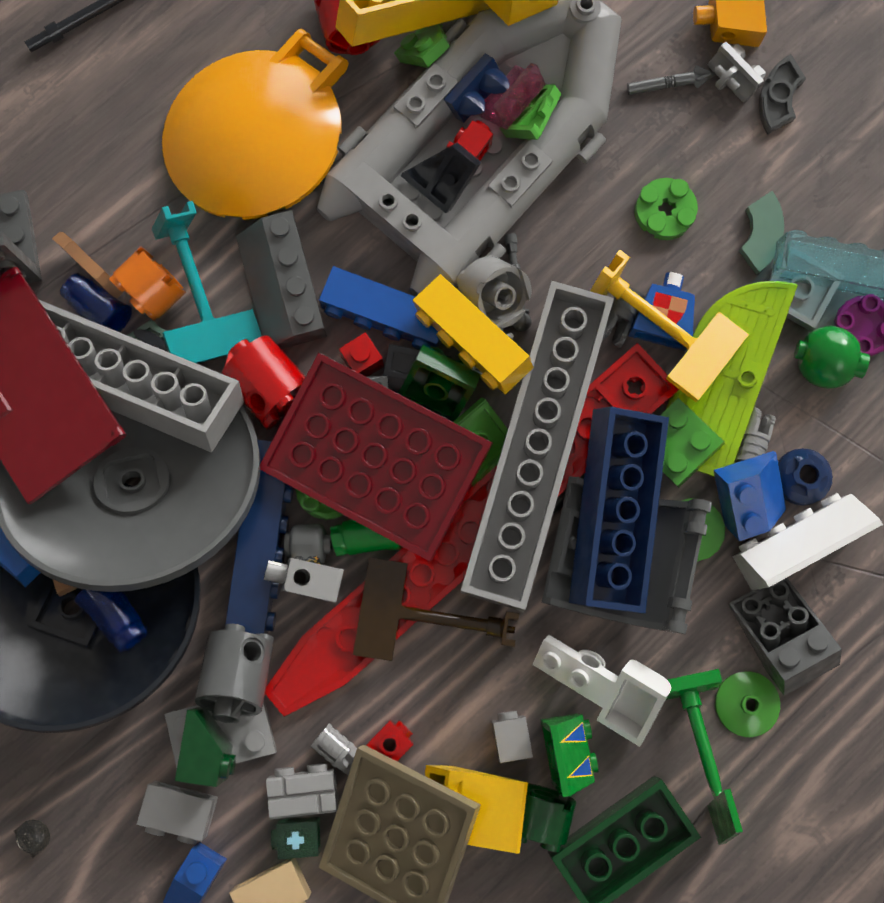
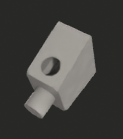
(320, 583)

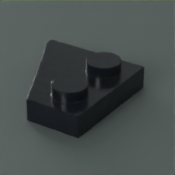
(443, 176)

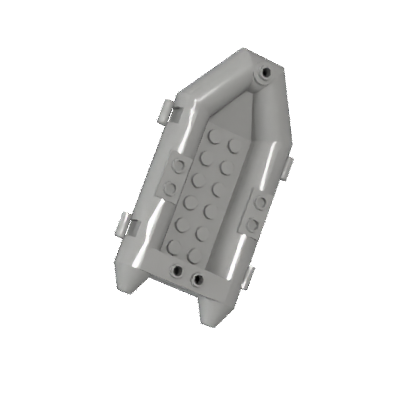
(573, 50)

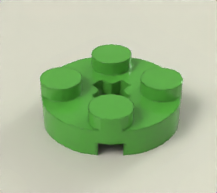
(675, 193)

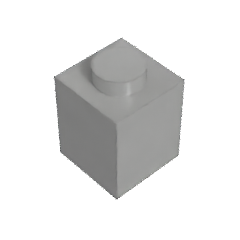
(511, 737)

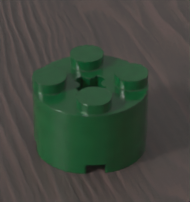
(547, 817)

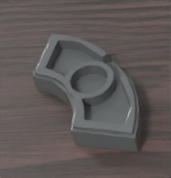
(777, 94)

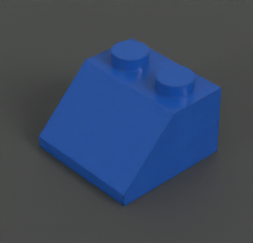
(750, 495)

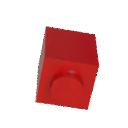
(362, 355)

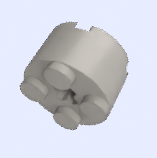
(496, 289)

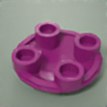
(865, 320)

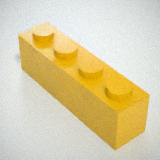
(472, 334)

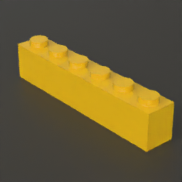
(377, 19)

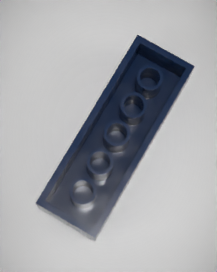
(619, 509)

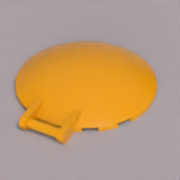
(255, 130)

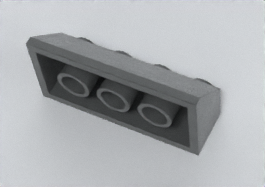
(280, 281)

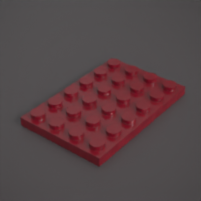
(375, 456)

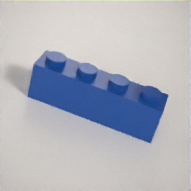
(376, 307)

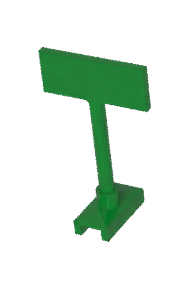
(722, 808)

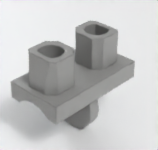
(735, 71)

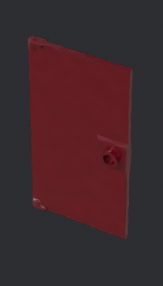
(47, 402)

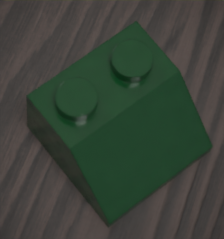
(204, 751)

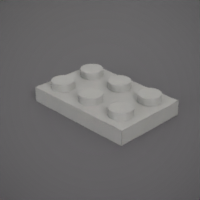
(250, 736)

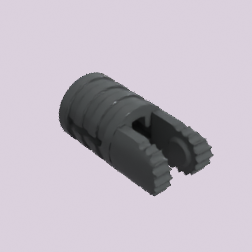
(623, 314)

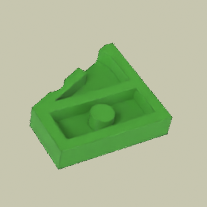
(423, 46)
(535, 116)

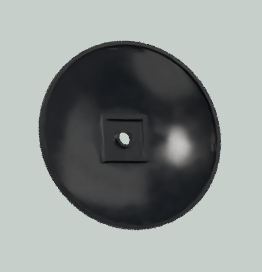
(64, 670)

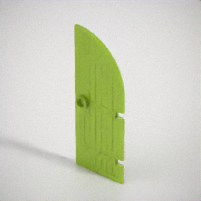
(731, 397)

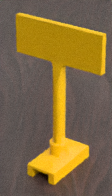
(704, 354)

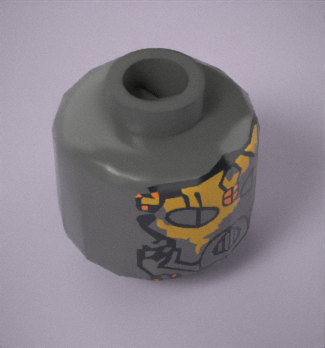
(308, 543)

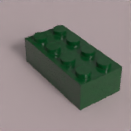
(625, 843)

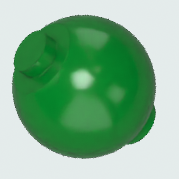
(831, 357)

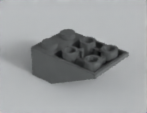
(786, 635)

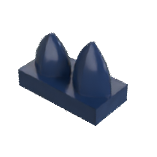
(481, 81)

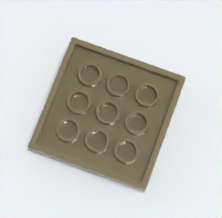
(398, 832)

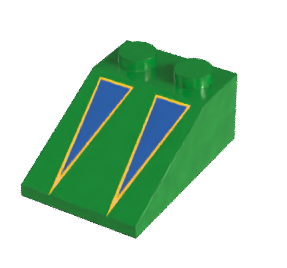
(568, 752)

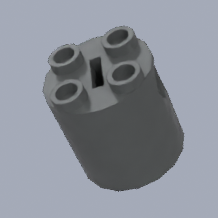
(234, 673)

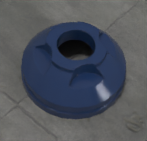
(796, 490)

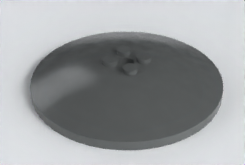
(132, 538)

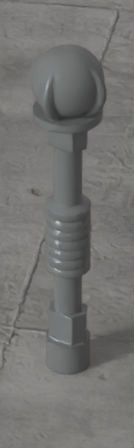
(511, 244)

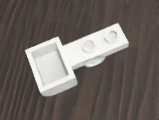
(627, 700)

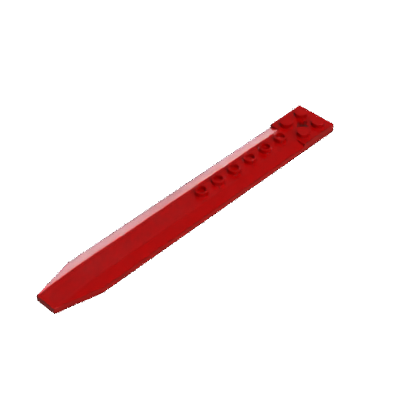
(324, 654)

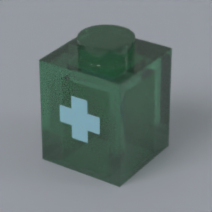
(297, 838)

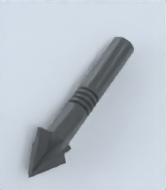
(696, 77)

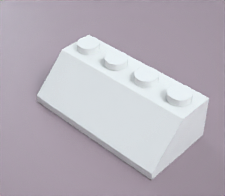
(804, 541)

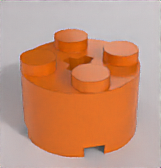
(148, 283)

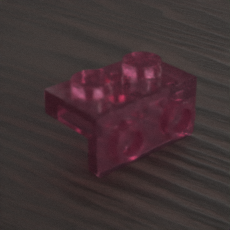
(524, 87)

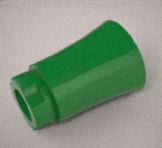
(356, 539)

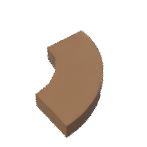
(86, 263)

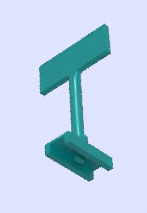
(212, 336)

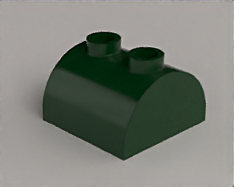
(439, 382)

